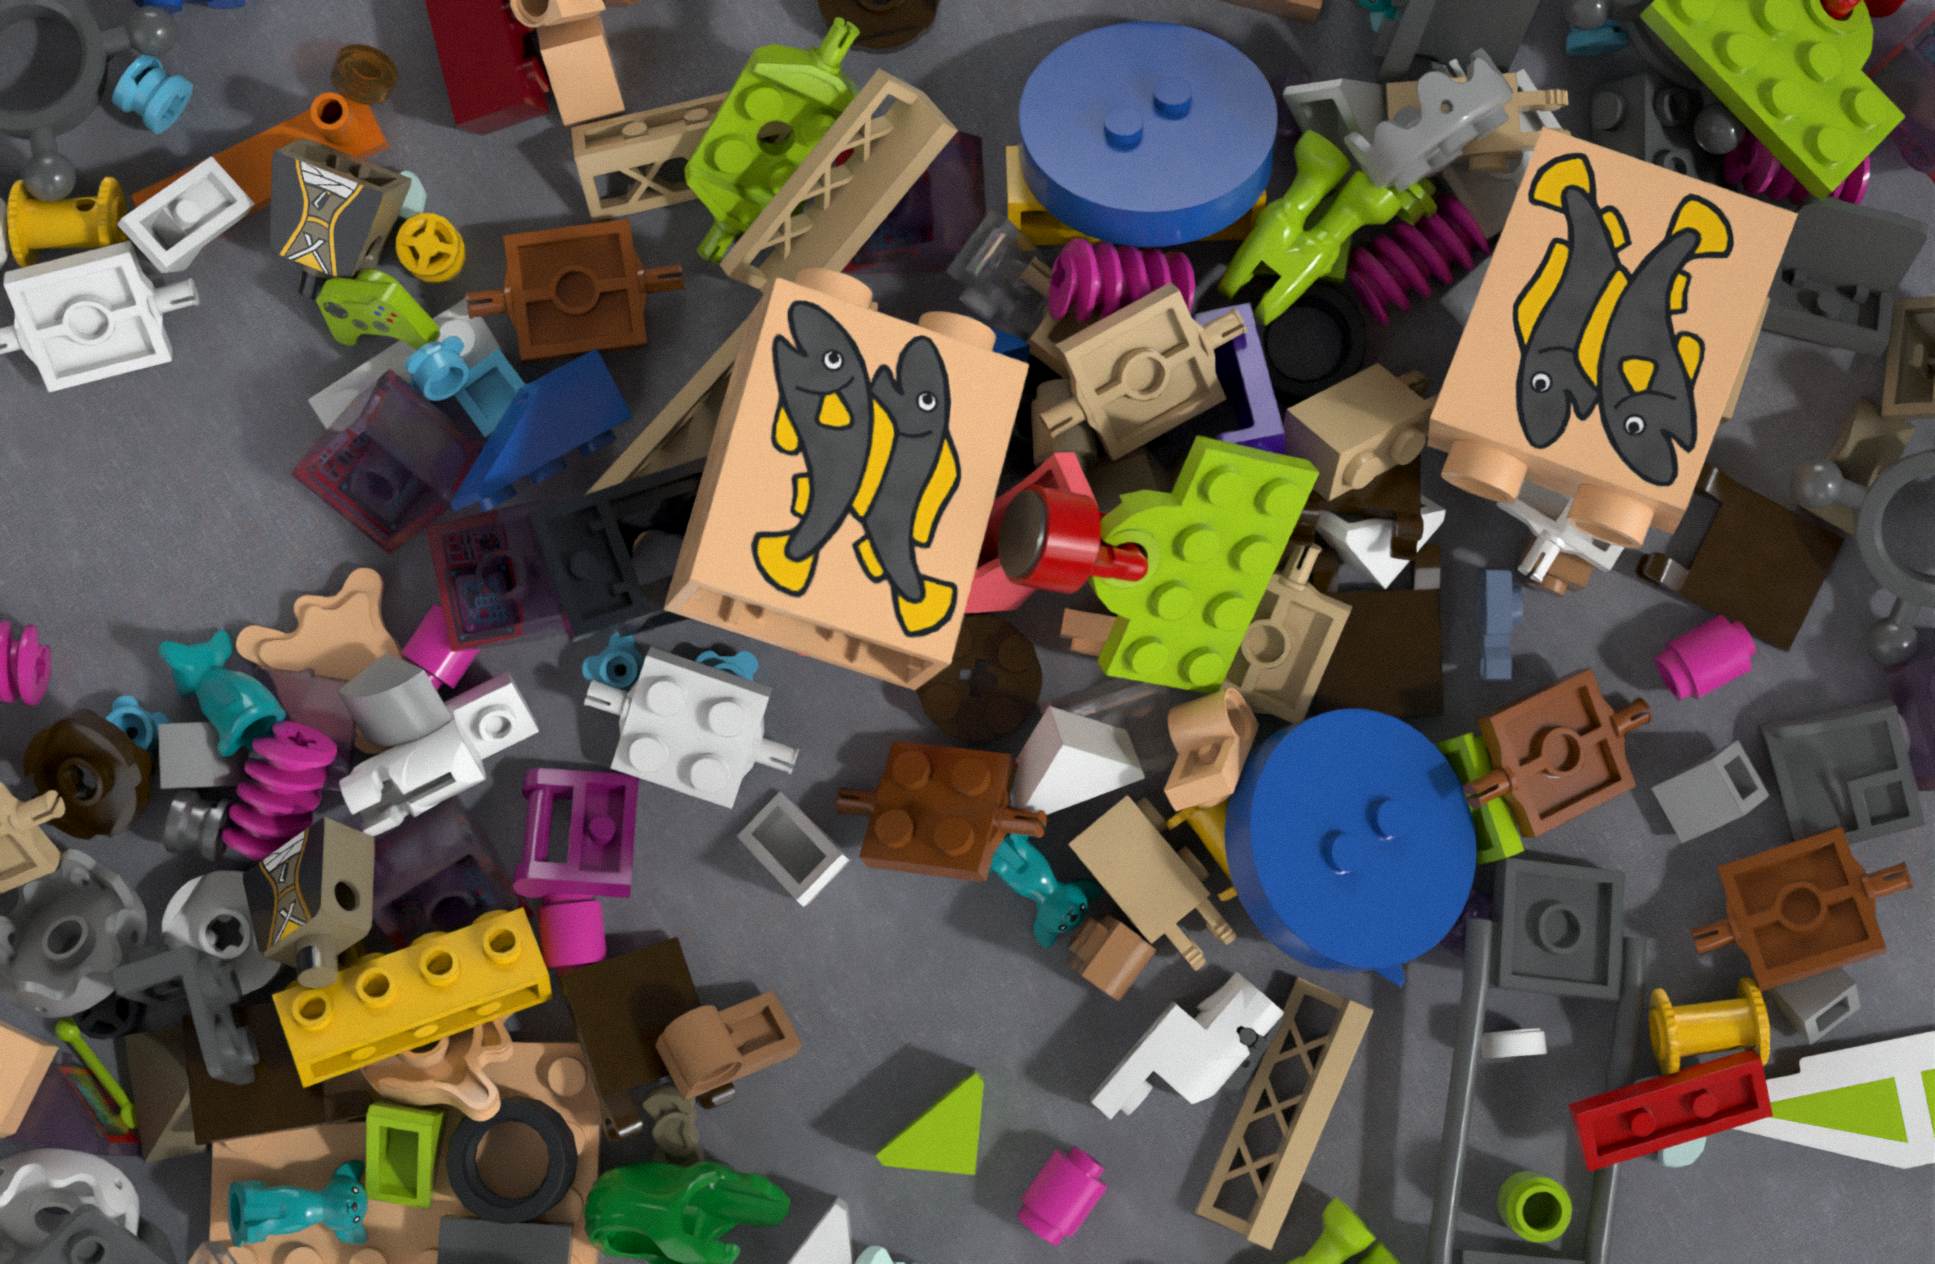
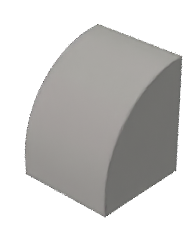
(394, 702)
(192, 758)
(1710, 792)
(1817, 1002)

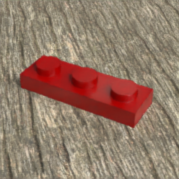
(1670, 1110)

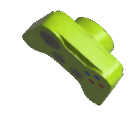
(374, 306)

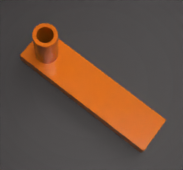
(330, 121)

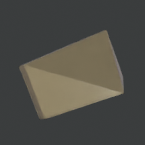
(1910, 361)
(1862, 452)
(162, 1093)

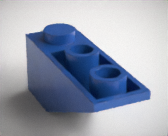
(542, 423)

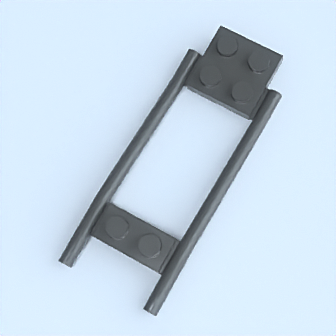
(1555, 936)

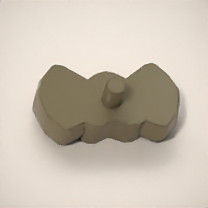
(675, 1126)

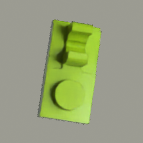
(1494, 821)

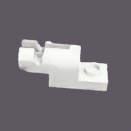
(441, 762)

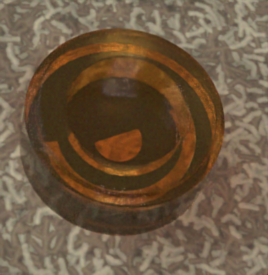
(364, 74)

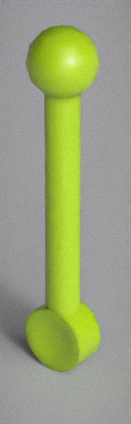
(68, 1032)

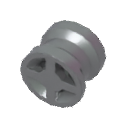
(197, 825)

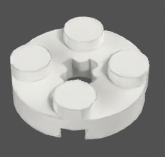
(197, 908)

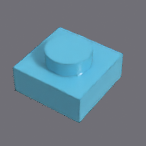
(489, 391)

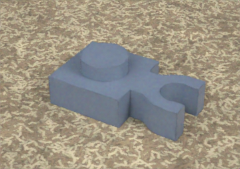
(1497, 609)

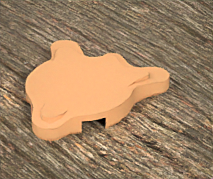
(333, 636)
(447, 1071)

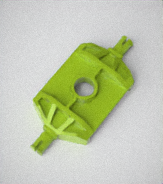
(738, 171)

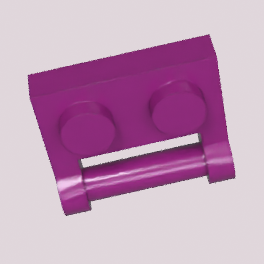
(598, 838)

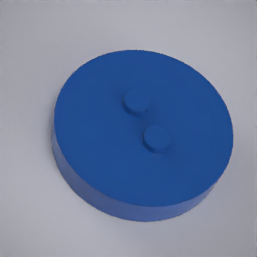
(1147, 133)
(1350, 841)

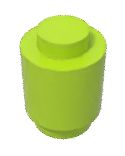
(1534, 1206)

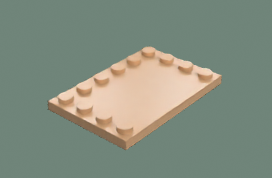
(508, 1158)

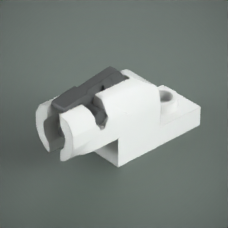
(1197, 1053)

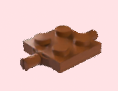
(575, 291)
(1556, 752)
(940, 811)
(1801, 909)

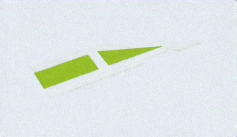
(1860, 1102)

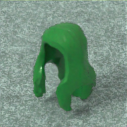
(678, 1211)

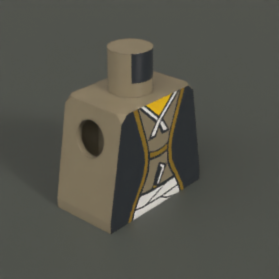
(331, 211)
(313, 899)

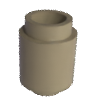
(1078, 439)

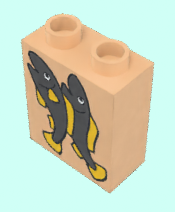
(1606, 338)
(849, 480)

